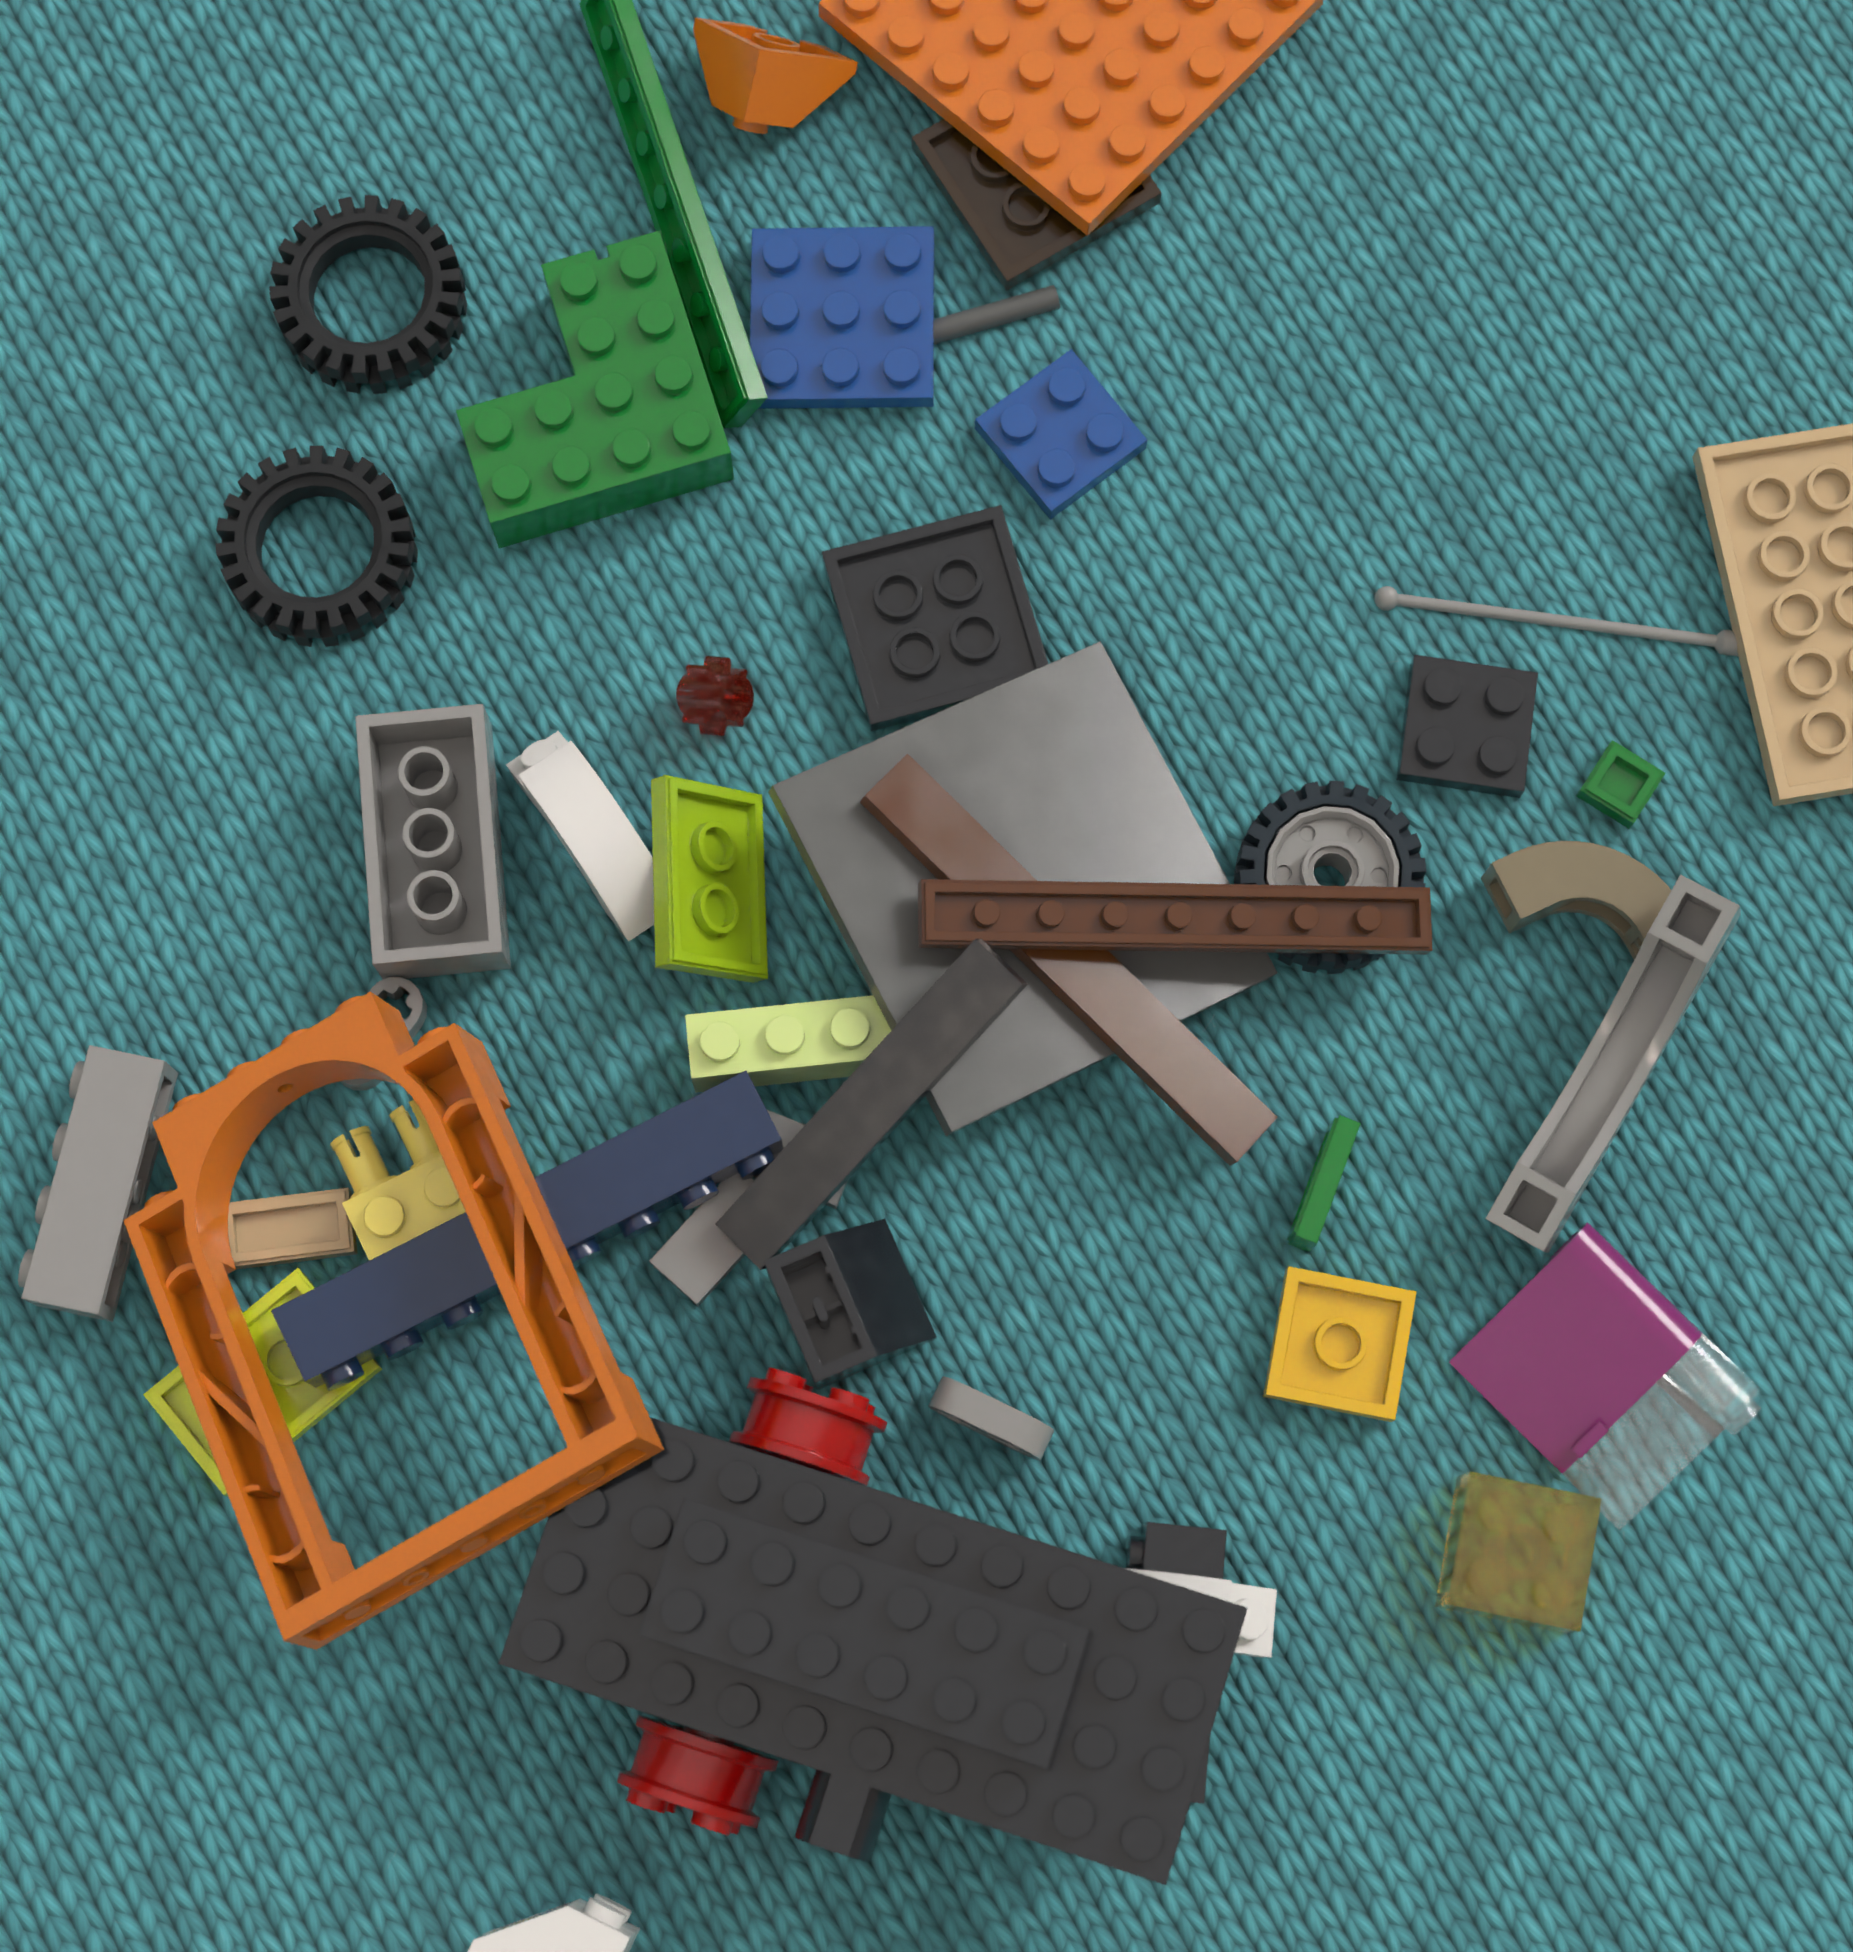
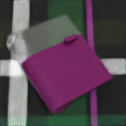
(1606, 1376)

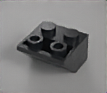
(849, 1301)

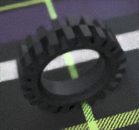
(355, 230)
(303, 479)

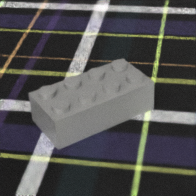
(432, 842)

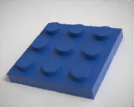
(844, 316)

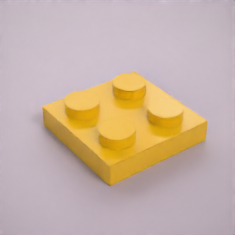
(1340, 1344)

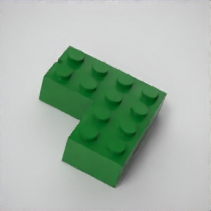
(628, 422)

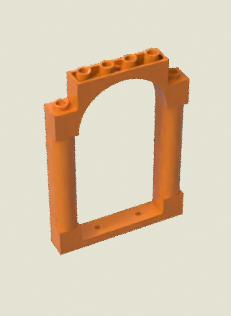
(187, 1264)

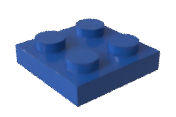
(1060, 434)

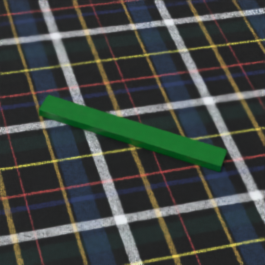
(675, 207)

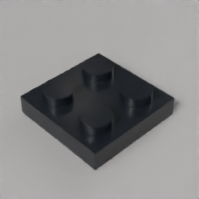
(1467, 726)

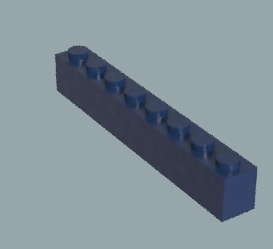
(590, 1198)

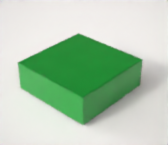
(1620, 784)

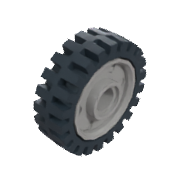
(1335, 830)

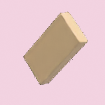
(290, 1228)

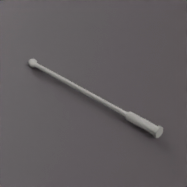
(1724, 642)

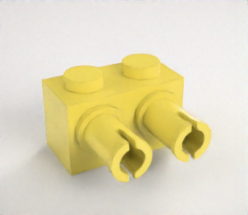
(394, 1207)

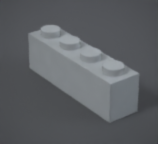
(97, 1183)

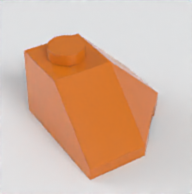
(766, 76)

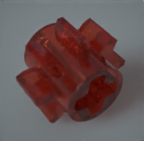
(714, 695)

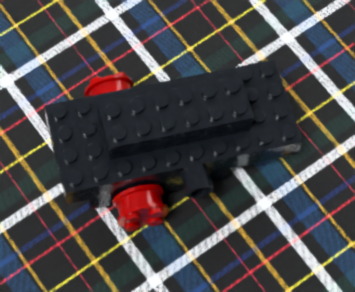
(873, 1643)

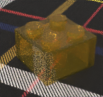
(1518, 1552)

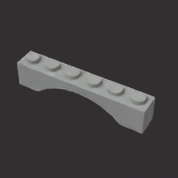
(1615, 1064)

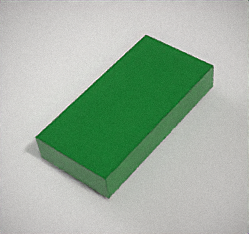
(1323, 1183)

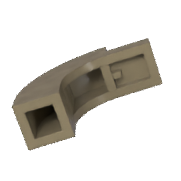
(1577, 880)

